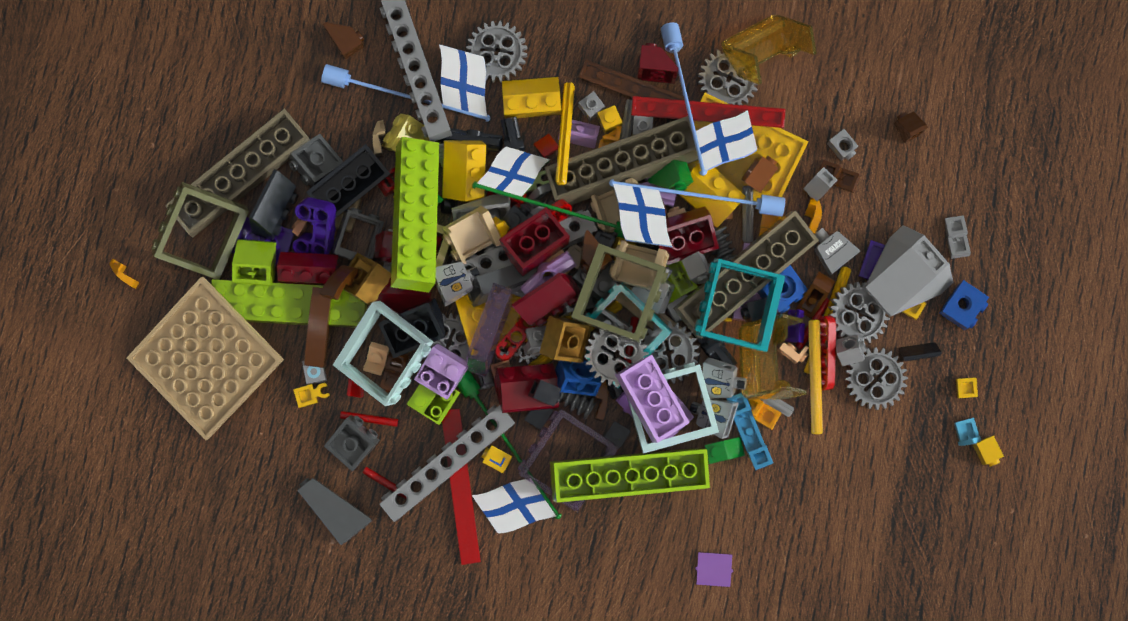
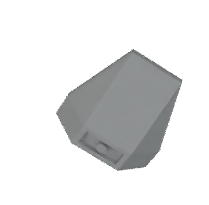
(908, 272)

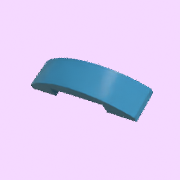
(750, 433)

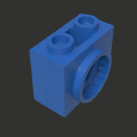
(792, 289)
(975, 303)
(577, 378)

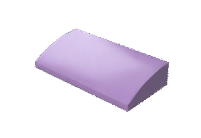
(652, 399)

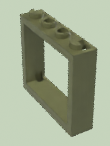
(172, 211)
(590, 280)

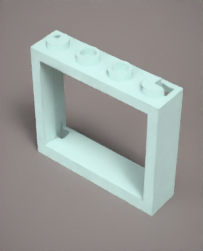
(357, 338)
(669, 374)

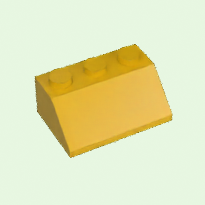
(531, 97)
(462, 166)
(712, 184)

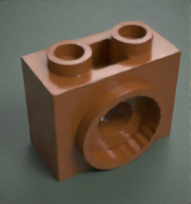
(760, 173)

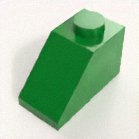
(673, 176)
(724, 450)

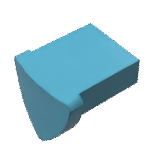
(967, 432)

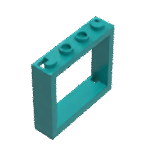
(614, 292)
(769, 312)

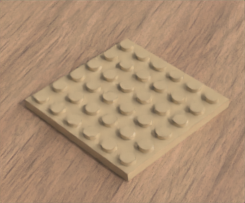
(204, 358)

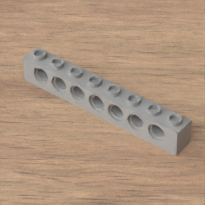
(440, 128)
(492, 254)
(396, 510)

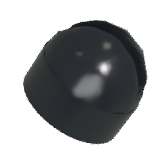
(447, 205)

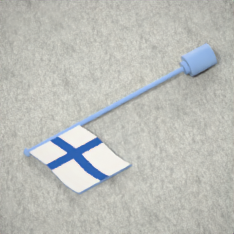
(461, 82)
(720, 140)
(644, 213)

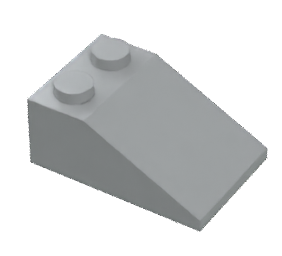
(496, 204)

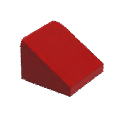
(546, 146)
(354, 390)

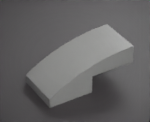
(957, 237)

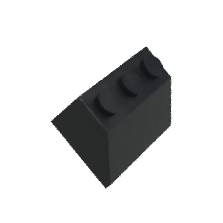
(273, 206)
(424, 317)

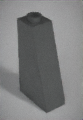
(506, 276)
(335, 512)

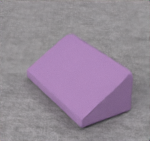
(583, 134)

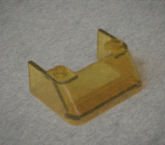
(764, 41)
(762, 367)

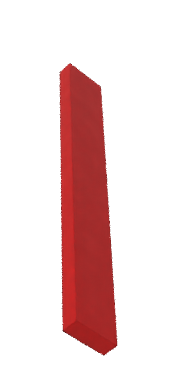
(706, 111)
(461, 494)

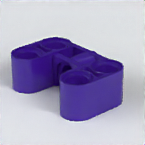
(323, 226)

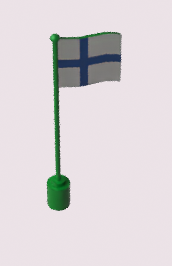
(514, 175)
(515, 502)

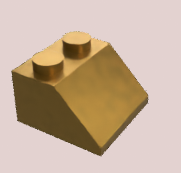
(369, 279)
(565, 339)

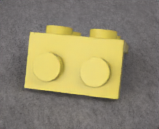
(403, 126)

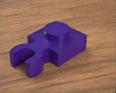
(796, 331)

